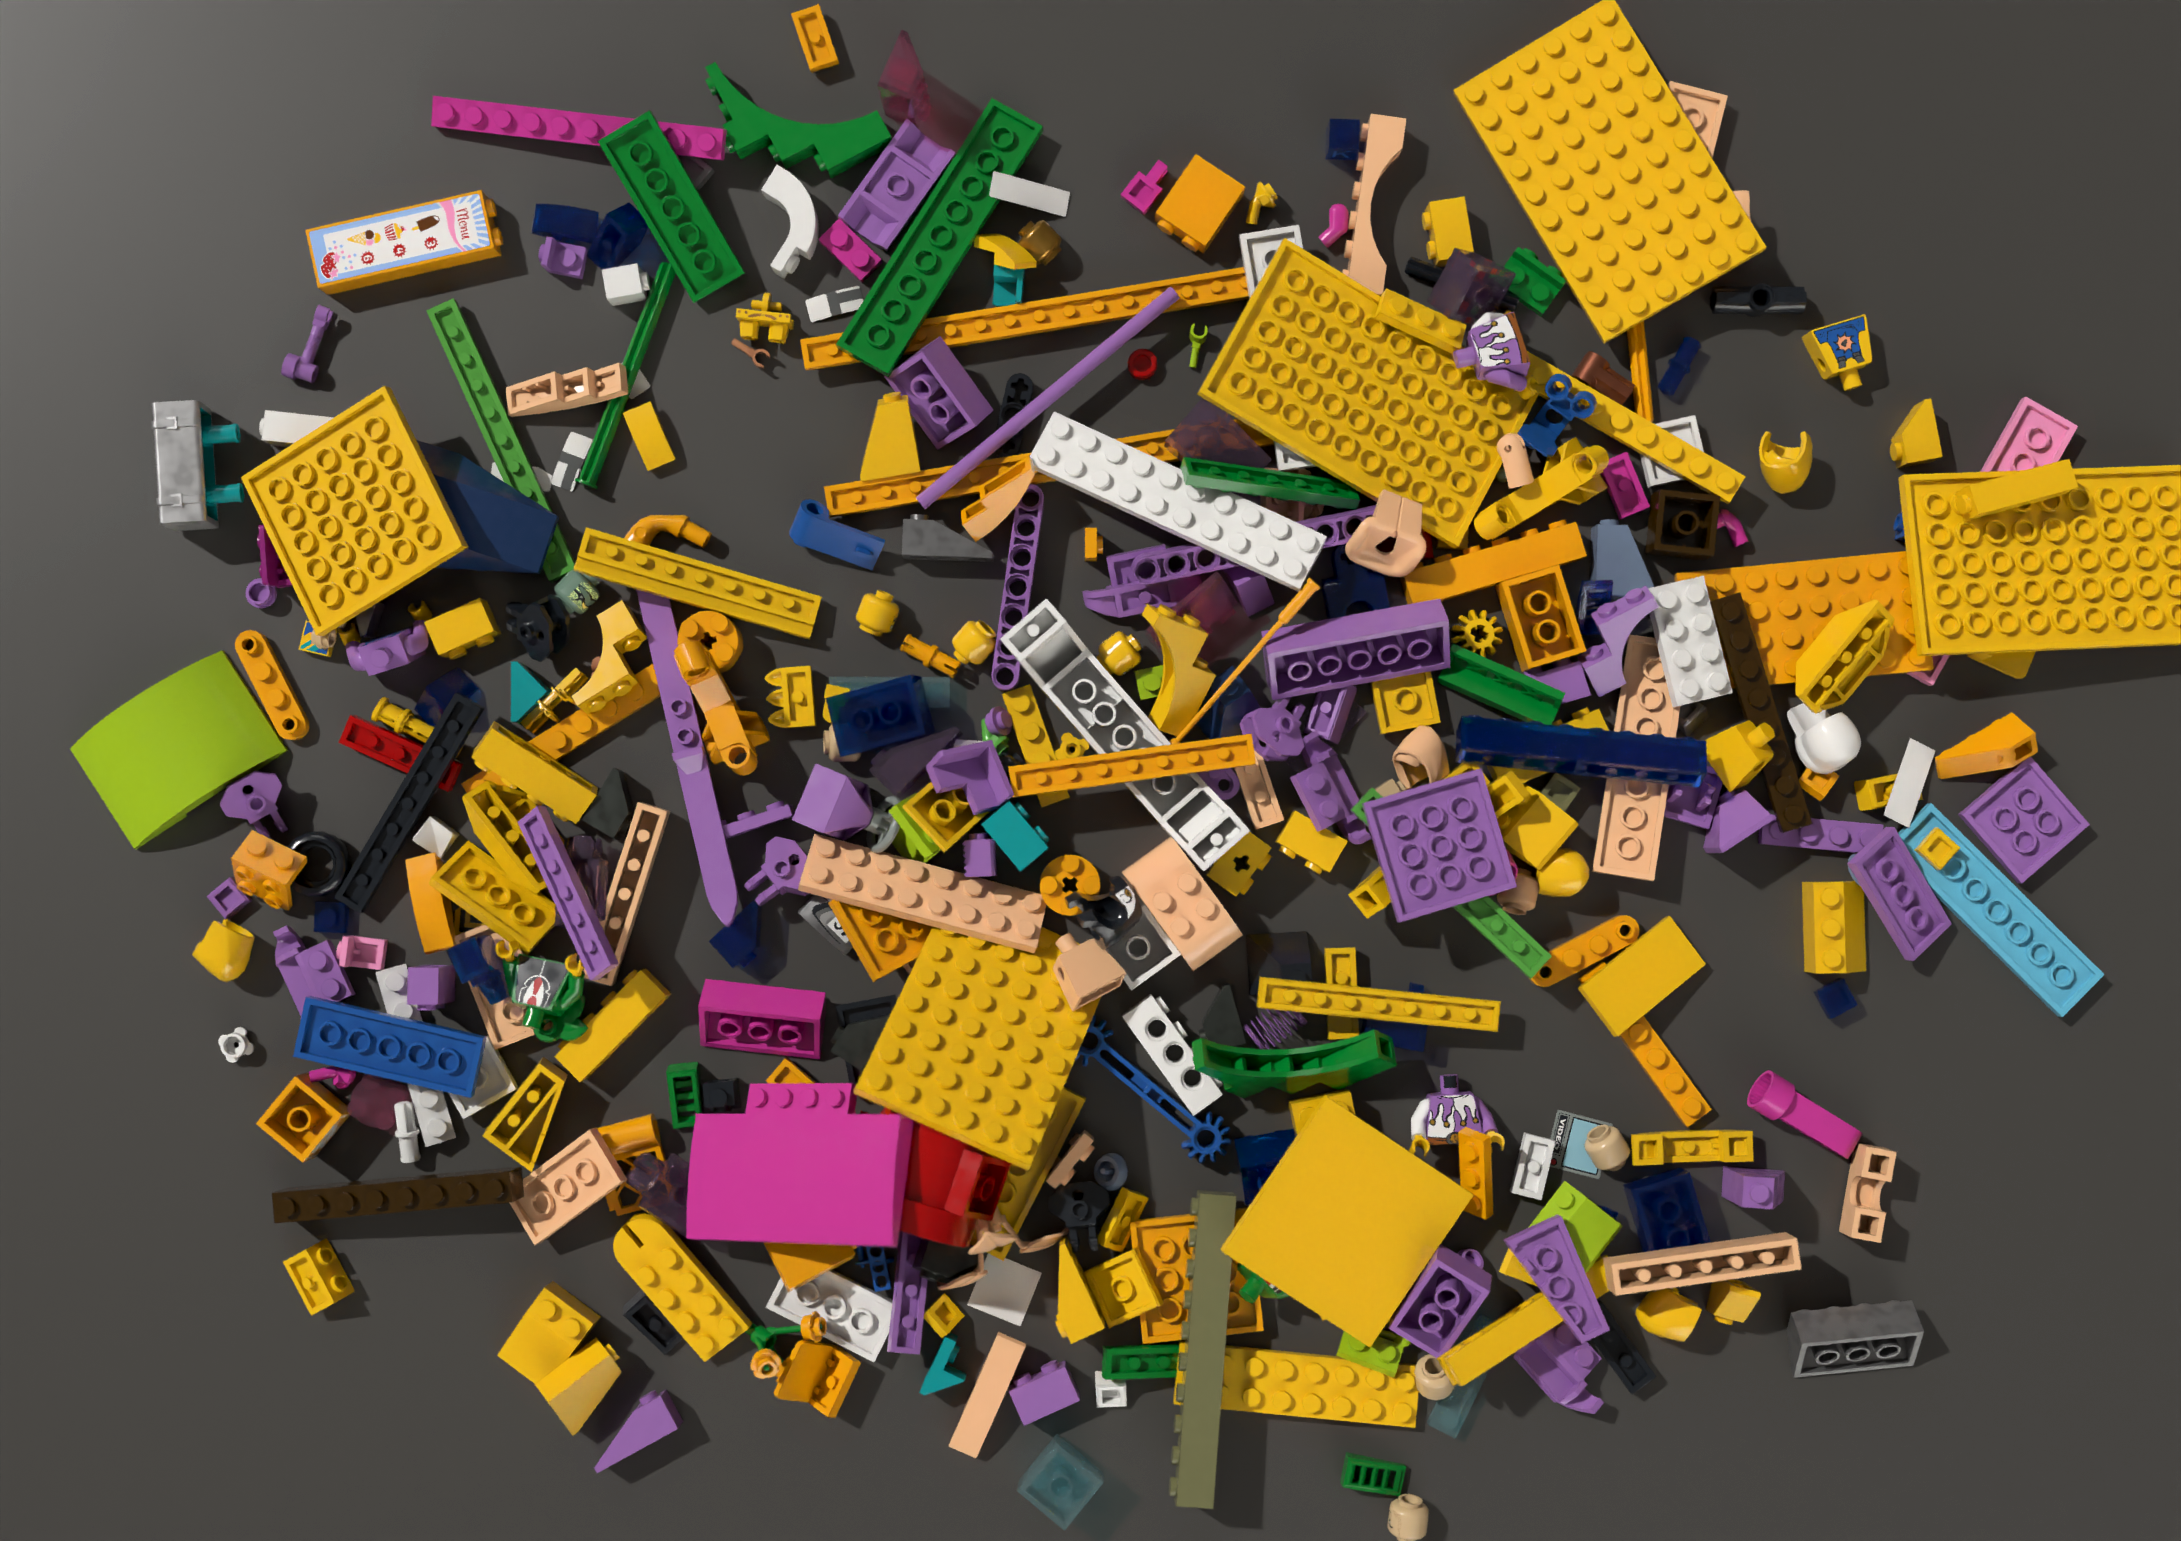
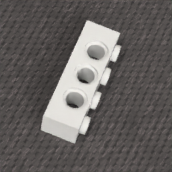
(1138, 1019)

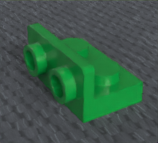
(1534, 281)

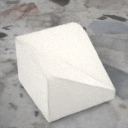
(435, 836)

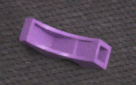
(1615, 624)

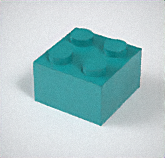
(1015, 835)

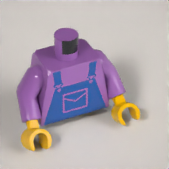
(391, 649)

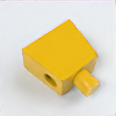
(1740, 753)

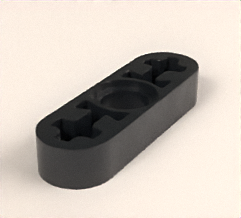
(1026, 396)

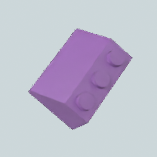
(939, 393)

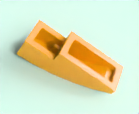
(997, 499)
(430, 906)

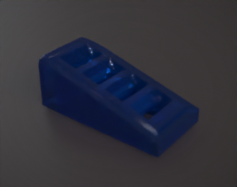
(1586, 624)

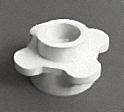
(230, 1051)

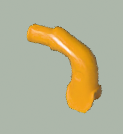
(677, 525)

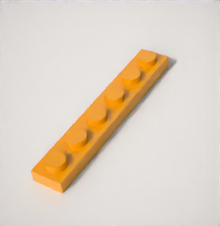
(1661, 1067)

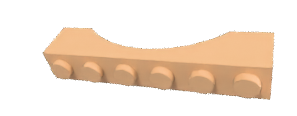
(1382, 146)

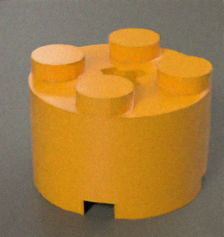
(713, 624)
(1070, 867)

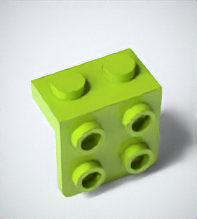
(911, 838)

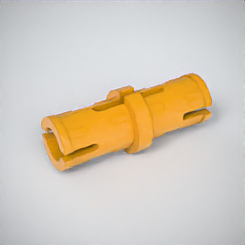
(930, 656)

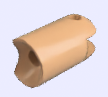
(1515, 460)

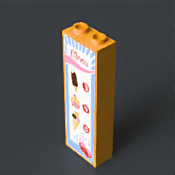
(404, 242)

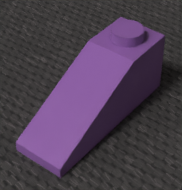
(650, 1421)

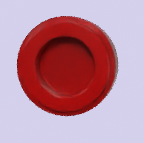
(1142, 364)

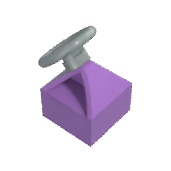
(844, 807)

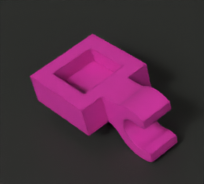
(1143, 189)

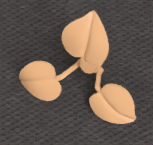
(990, 1240)

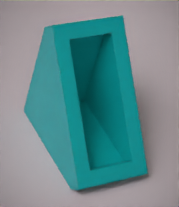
(525, 691)

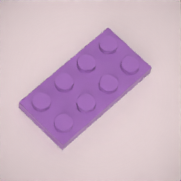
(1899, 893)

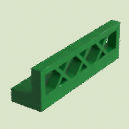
(1501, 687)

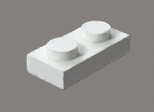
(1532, 1166)

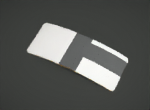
(834, 303)
(571, 461)

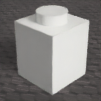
(625, 284)

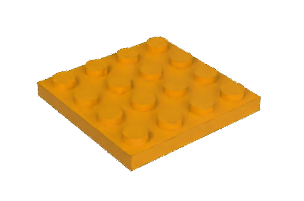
(1165, 1253)

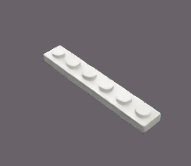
(427, 1102)

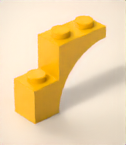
(613, 674)

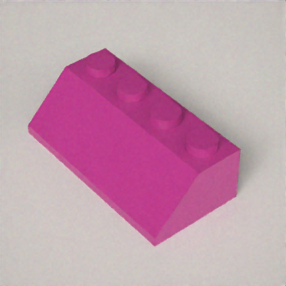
(762, 1018)

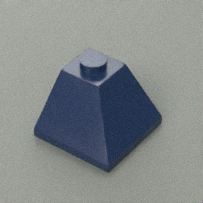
(1229, 709)

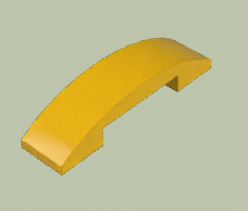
(1692, 1146)

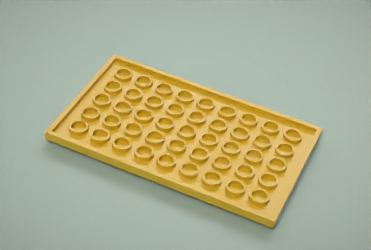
(1608, 169)
(1362, 394)
(2048, 573)

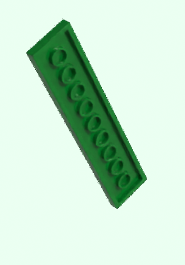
(938, 239)

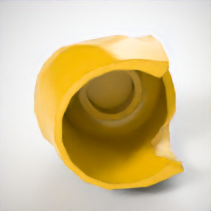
(1785, 467)
(1563, 874)
(225, 950)
(1668, 1314)

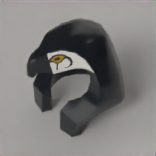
(1109, 914)

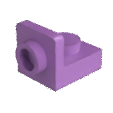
(563, 258)

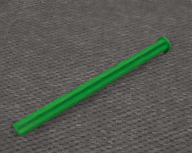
(632, 361)

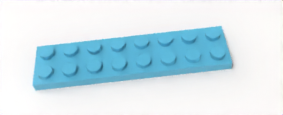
(2003, 917)

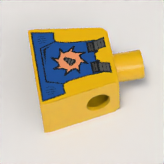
(1841, 350)

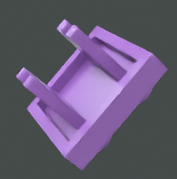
(1694, 804)

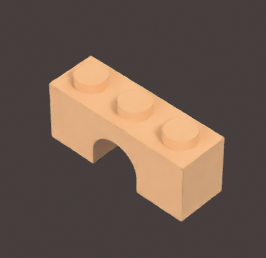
(1861, 1208)

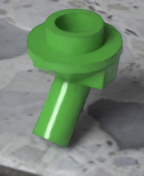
(1000, 743)

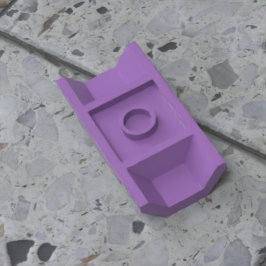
(896, 186)

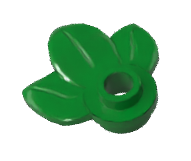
(565, 1027)

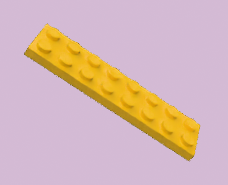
(1314, 1387)

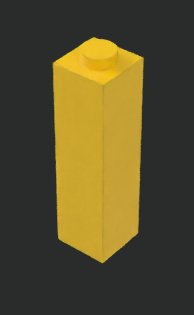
(2016, 490)

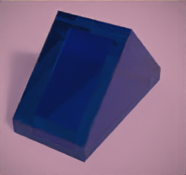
(440, 692)

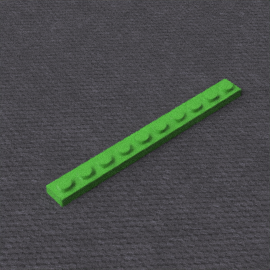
(495, 422)

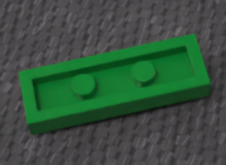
(1140, 1361)

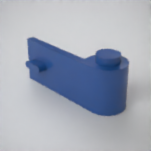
(814, 530)

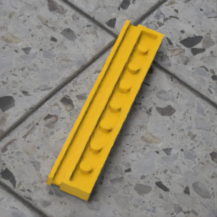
(697, 583)

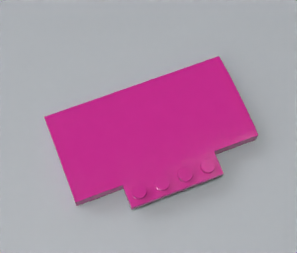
(798, 1169)

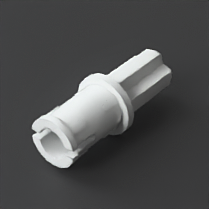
(407, 1132)

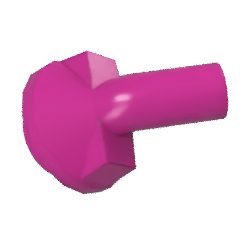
(340, 1076)

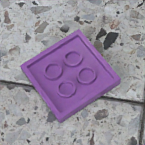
(2023, 819)

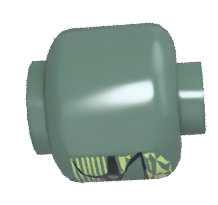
(577, 591)

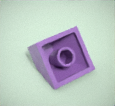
(1733, 820)

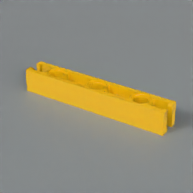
(1509, 1333)

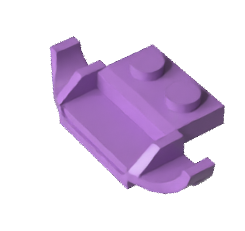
(1129, 596)
(1328, 791)
(310, 970)
(1560, 1366)

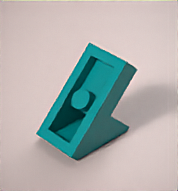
(940, 1374)

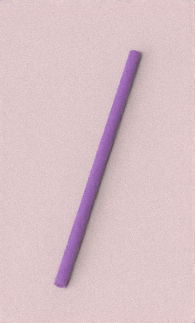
(1047, 397)

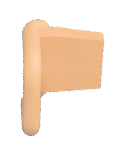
(1395, 518)

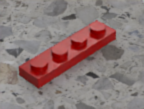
(389, 748)

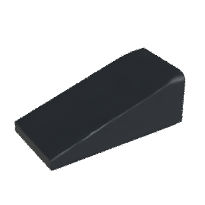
(651, 1322)

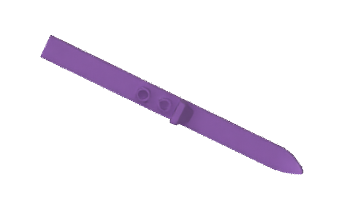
(690, 758)

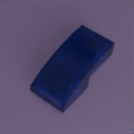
(565, 221)

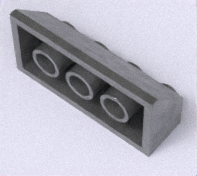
(1853, 1338)

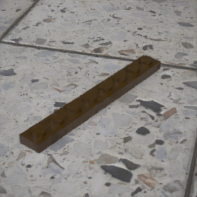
(1760, 708)

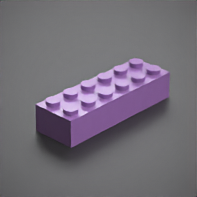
(1357, 649)

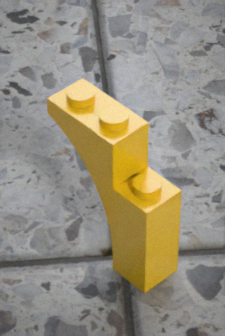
(1184, 674)

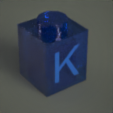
(1342, 139)

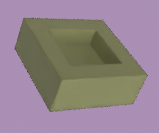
(1560, 790)

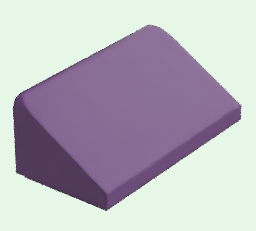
(1331, 713)

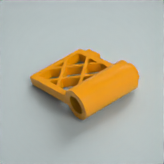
(629, 1140)

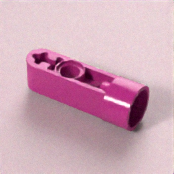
(1777, 1099)

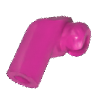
(1337, 224)
(1733, 526)

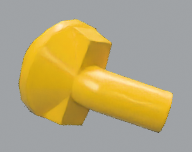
(1263, 197)

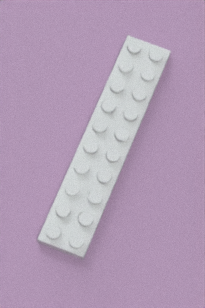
(1160, 497)

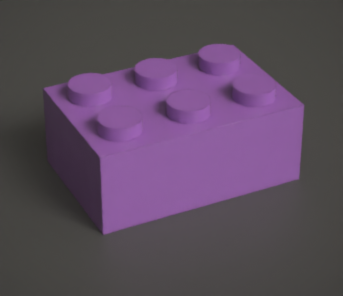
(1441, 1302)

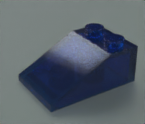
(880, 715)

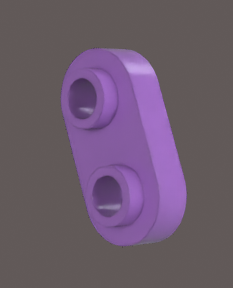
(1213, 777)

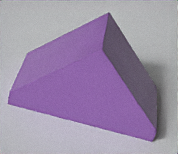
(1250, 589)

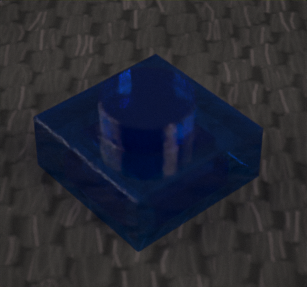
(331, 917)
(1835, 998)

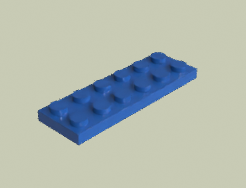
(389, 1046)

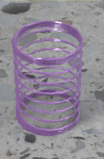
(1298, 1015)

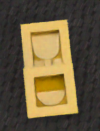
(1006, 251)
(649, 435)

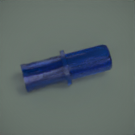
(1679, 365)

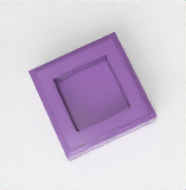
(228, 898)

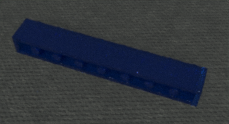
(1581, 751)

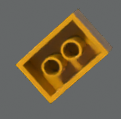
(1540, 618)

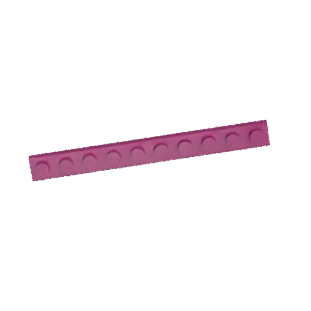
(565, 125)

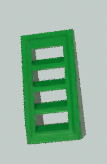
(682, 1070)
(1353, 1460)

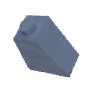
(1616, 559)

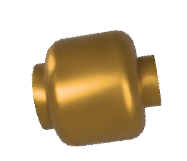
(1040, 241)

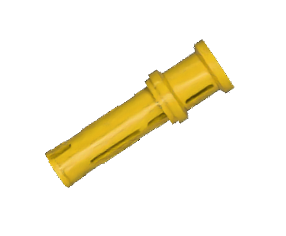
(401, 720)

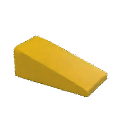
(1875, 792)

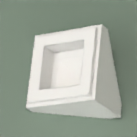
(1110, 1392)

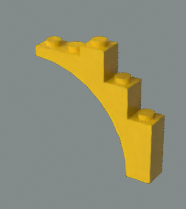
(1372, 893)

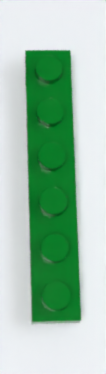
(1268, 483)

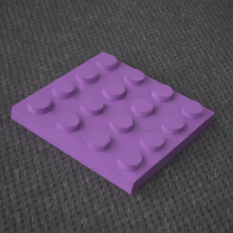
(1439, 845)

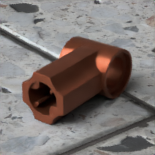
(1595, 373)

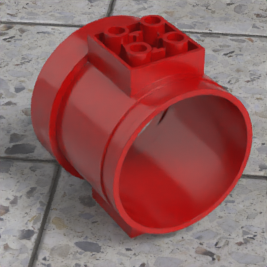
(948, 1186)

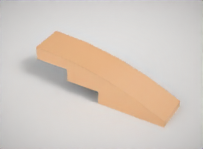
(566, 391)
(987, 1395)

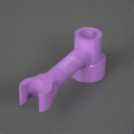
(303, 367)

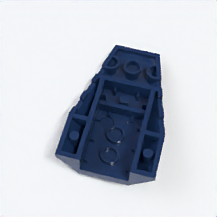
(497, 521)

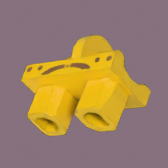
(777, 322)

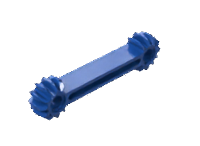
(1154, 1094)

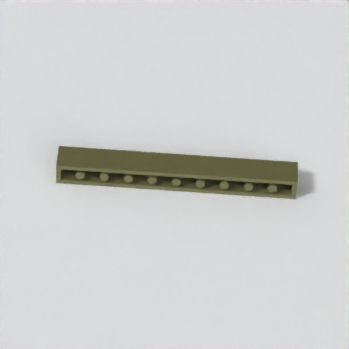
(1204, 1351)

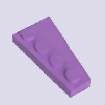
(1556, 1269)

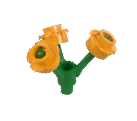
(766, 1360)

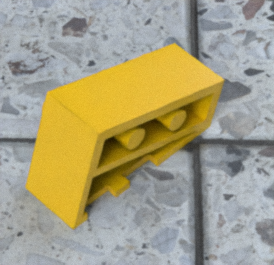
(527, 1115)

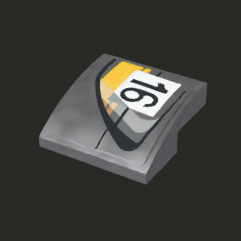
(821, 917)

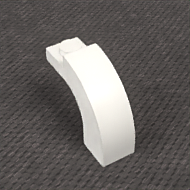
(791, 196)

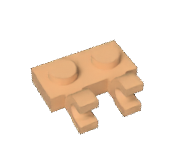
(1062, 1167)

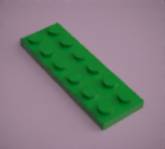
(671, 206)

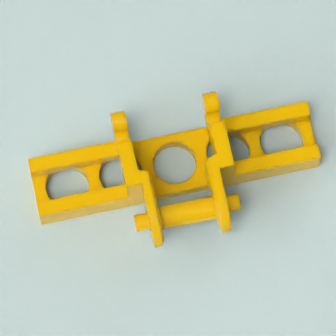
(562, 691)

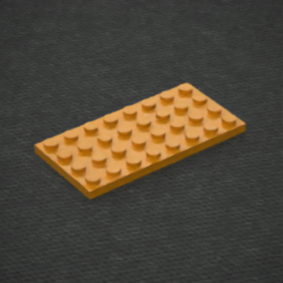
(1797, 600)

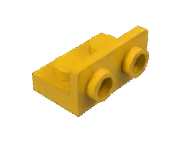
(318, 1276)

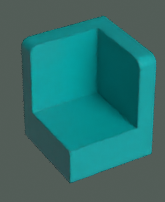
(1008, 286)

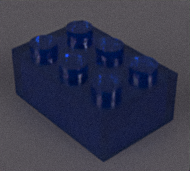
(1666, 1211)

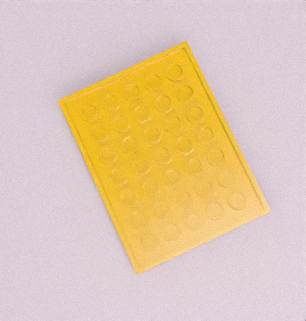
(979, 1043)

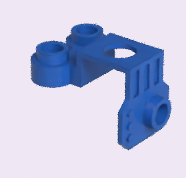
(1541, 432)

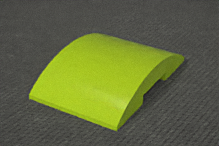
(176, 747)

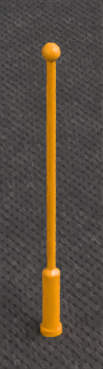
(1283, 618)

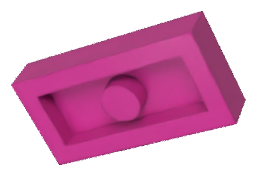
(850, 250)
(1624, 486)

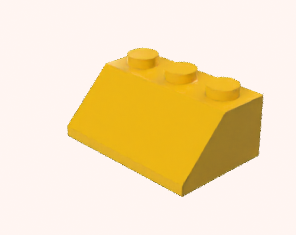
(1833, 927)

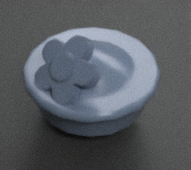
(1111, 1171)

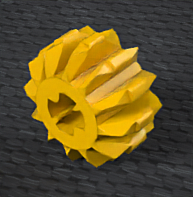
(1486, 630)

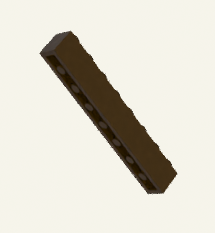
(398, 1194)

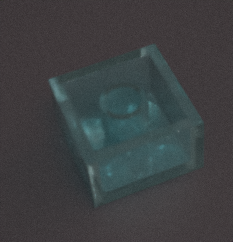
(1060, 1482)

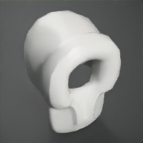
(1823, 740)

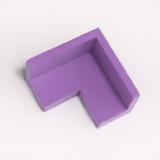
(975, 770)

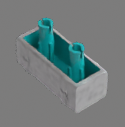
(187, 465)

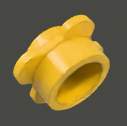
(1070, 741)

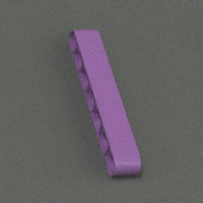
(1018, 573)

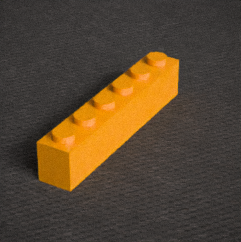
(1495, 564)

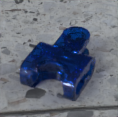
(1351, 585)

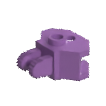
(1275, 728)
(257, 803)
(779, 870)

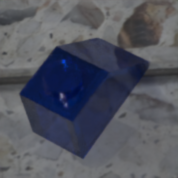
(617, 237)
(741, 938)

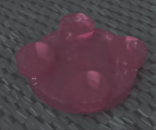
(375, 1101)

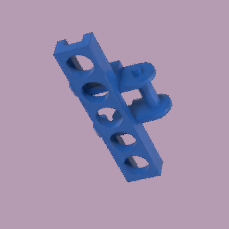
(875, 1261)

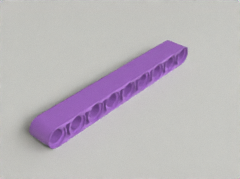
(1190, 551)

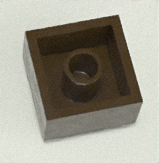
(1682, 524)

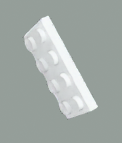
(1689, 642)
(853, 1312)

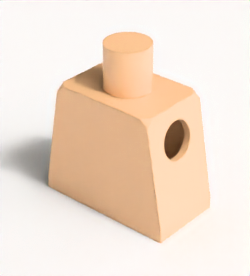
(1085, 971)

